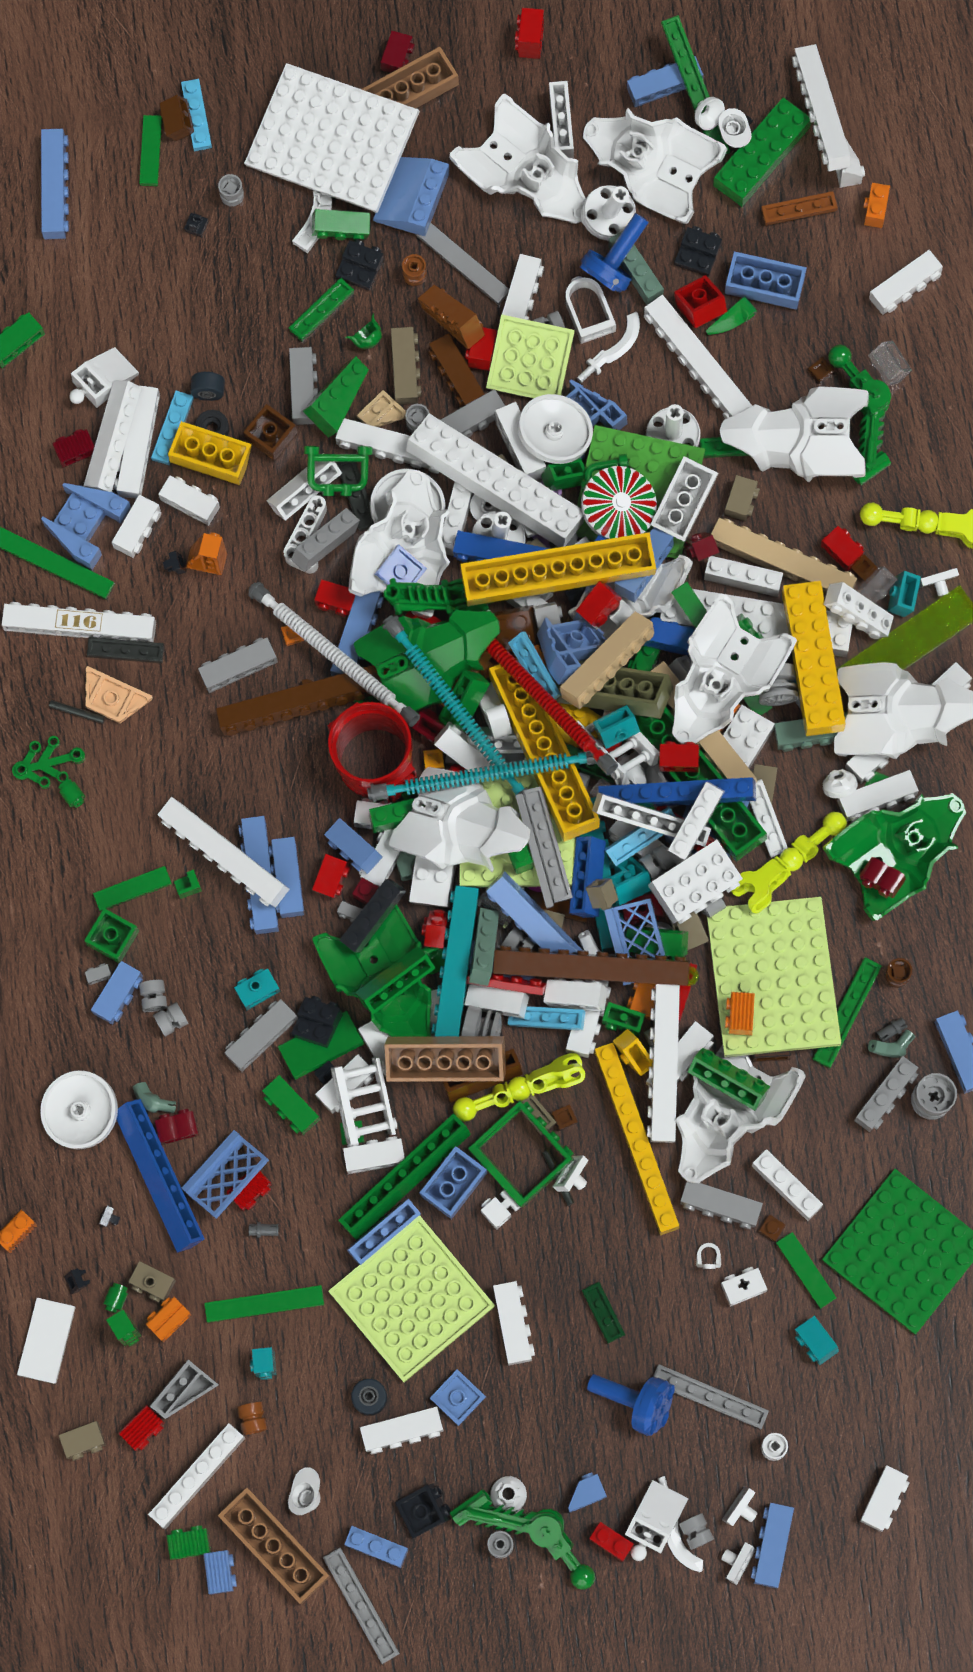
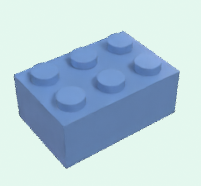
(453, 1182)

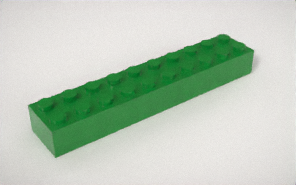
(730, 820)

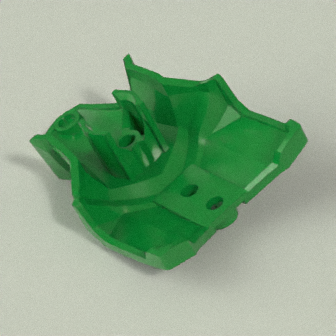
(447, 644)
(902, 840)
(349, 971)

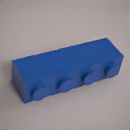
(670, 636)
(587, 868)

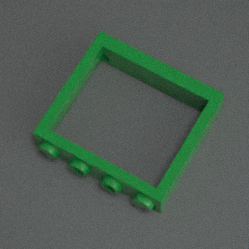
(540, 1123)

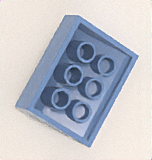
(413, 194)

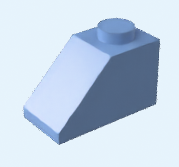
(587, 1492)

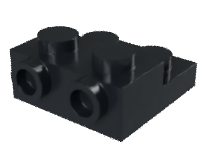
(698, 251)
(360, 264)
(317, 1021)
(423, 1510)

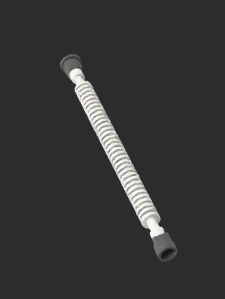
(333, 653)

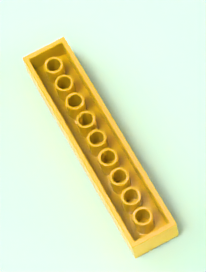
(558, 569)
(541, 738)

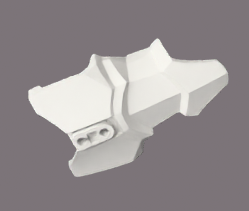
(649, 153)
(534, 168)
(793, 438)
(412, 524)
(653, 599)
(716, 681)
(905, 711)
(458, 826)
(718, 1121)

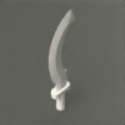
(616, 351)
(677, 1546)

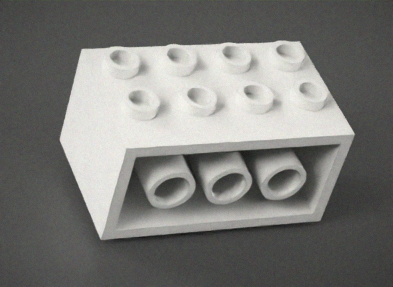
(695, 882)

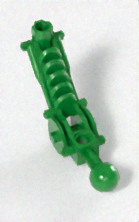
(874, 413)
(421, 597)
(544, 1528)

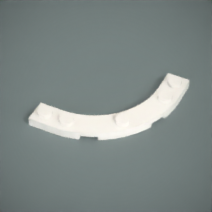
(304, 238)

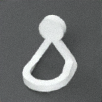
(708, 1266)

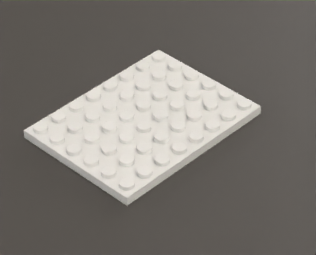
(331, 137)

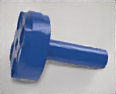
(607, 268)
(649, 1405)

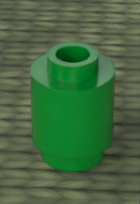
(71, 793)
(115, 1298)

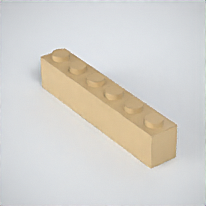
(607, 660)

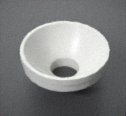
(710, 117)
(839, 787)
(513, 1483)

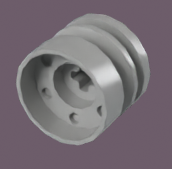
(782, 689)
(479, 1026)
(945, 1096)

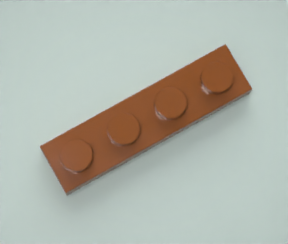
(799, 208)

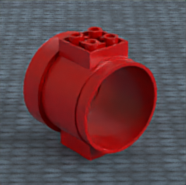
(364, 718)

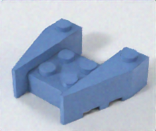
(597, 408)
(81, 518)
(566, 644)

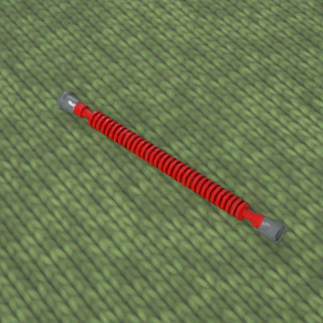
(550, 706)

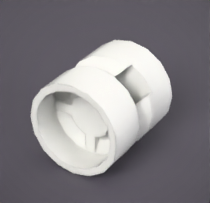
(774, 1447)

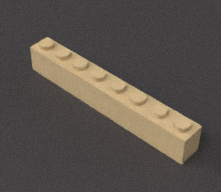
(776, 556)
(715, 745)

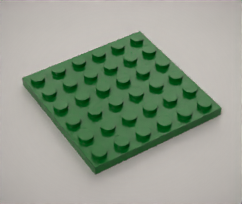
(903, 1251)

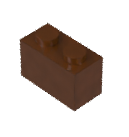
(176, 117)

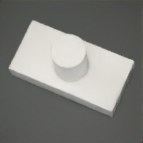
(939, 581)
(571, 1175)
(741, 1507)
(738, 1562)

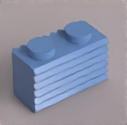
(219, 1572)

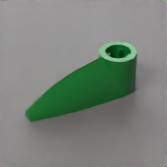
(735, 316)

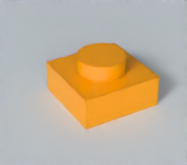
(434, 758)

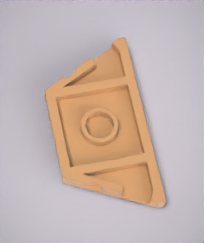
(112, 697)

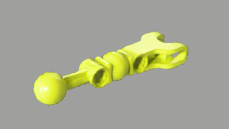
(926, 521)
(777, 870)
(519, 1088)

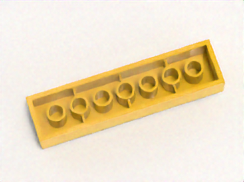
(813, 658)

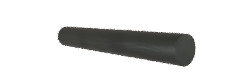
(76, 711)
(552, 1165)

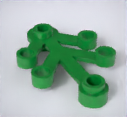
(45, 764)

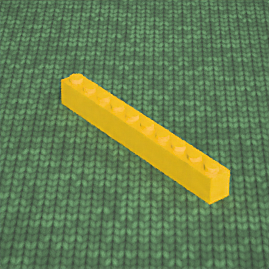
(636, 1139)

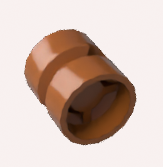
(414, 270)
(252, 1418)

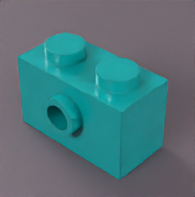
(904, 594)
(616, 727)
(256, 989)
(816, 1340)
(263, 1363)

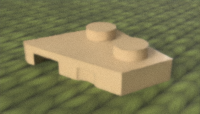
(381, 411)

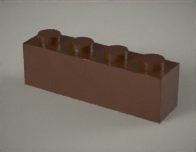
(455, 370)
(461, 1089)

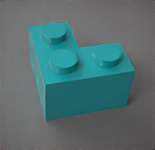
(630, 880)

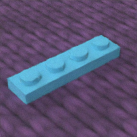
(193, 93)
(177, 412)
(531, 661)
(633, 842)
(550, 1018)

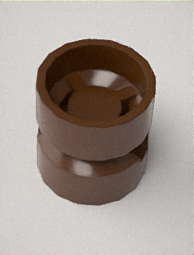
(898, 972)

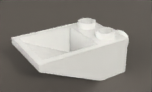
(100, 374)
(656, 1516)

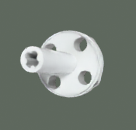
(607, 212)
(673, 426)
(500, 526)

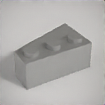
(182, 1389)

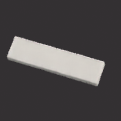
(767, 819)

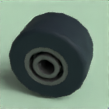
(207, 386)
(375, 1396)

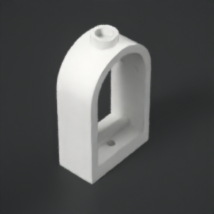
(595, 331)

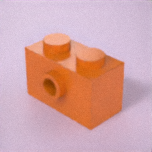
(876, 205)

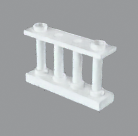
(639, 742)
(344, 1095)

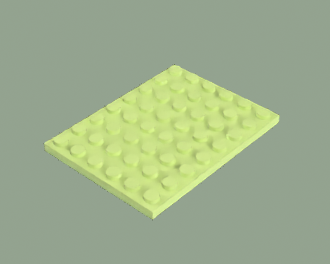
(787, 966)

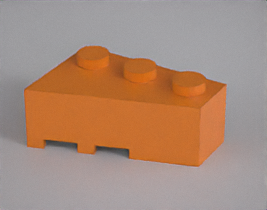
(208, 554)

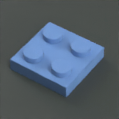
(457, 1397)

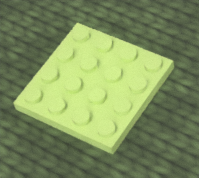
(529, 357)

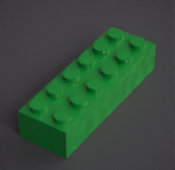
(763, 153)

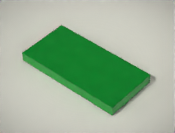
(306, 1057)

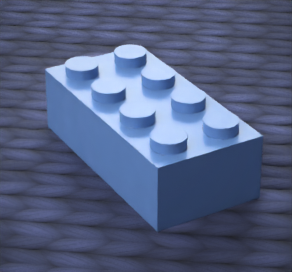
(765, 280)

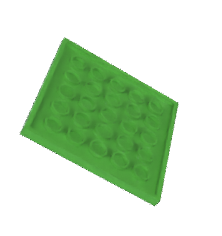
(649, 456)

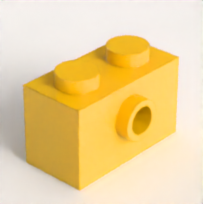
(633, 1052)

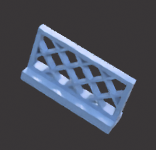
(617, 931)
(216, 1166)

